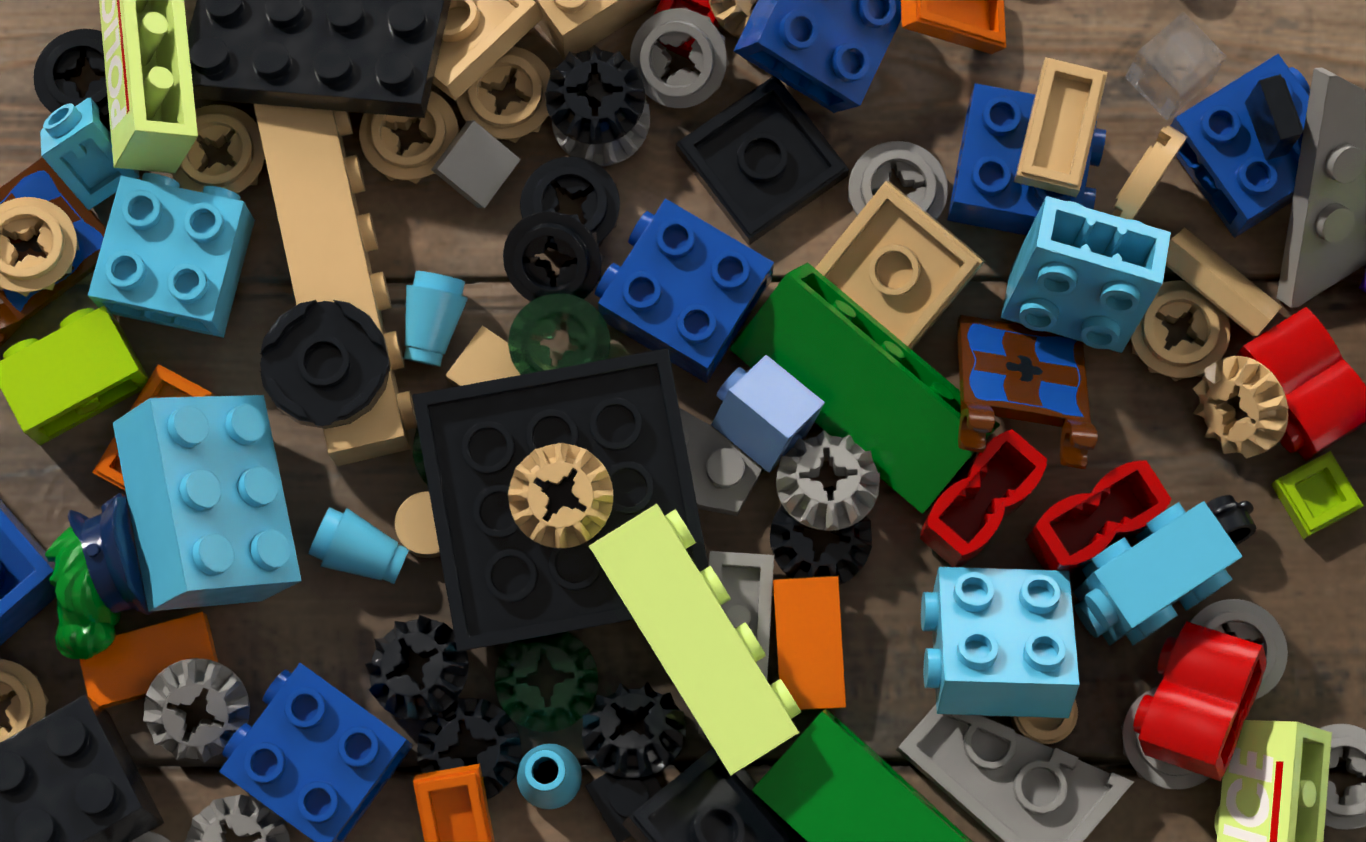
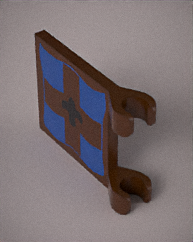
(44, 183)
(1023, 378)

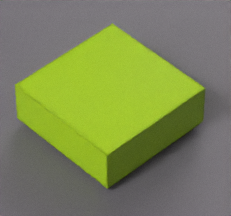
(1316, 495)

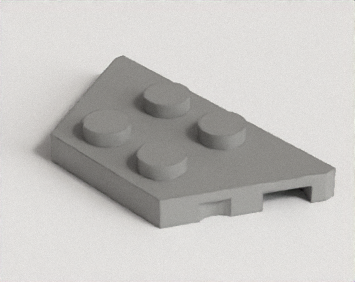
(1329, 192)

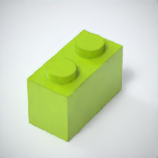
(70, 374)

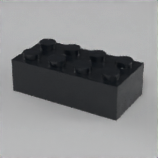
(72, 781)

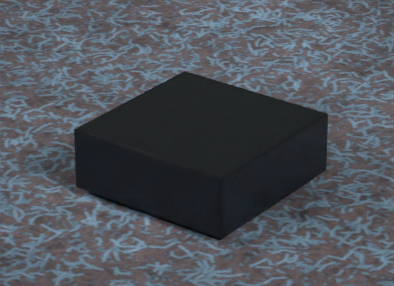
(1274, 117)

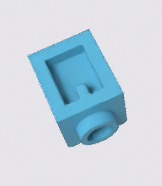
(81, 152)

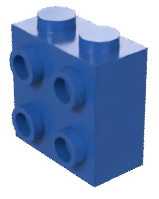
(821, 45)
(1226, 154)
(989, 159)
(683, 288)
(314, 756)

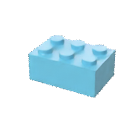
(206, 501)

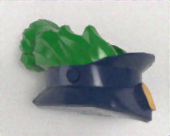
(95, 578)

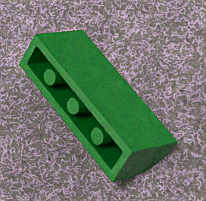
(866, 379)
(844, 792)

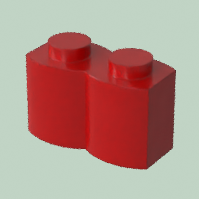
(1320, 387)
(992, 490)
(1089, 522)
(1201, 699)

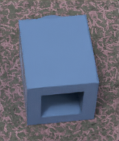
(765, 411)

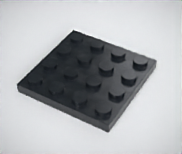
(318, 53)
(476, 436)

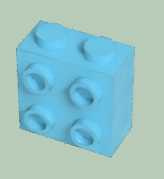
(172, 254)
(1085, 274)
(1134, 587)
(1001, 642)

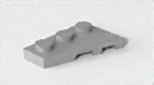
(1011, 781)

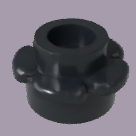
(1234, 517)

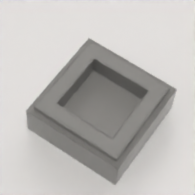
(475, 164)

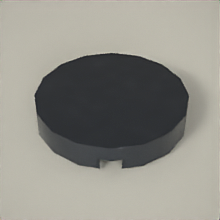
(324, 363)

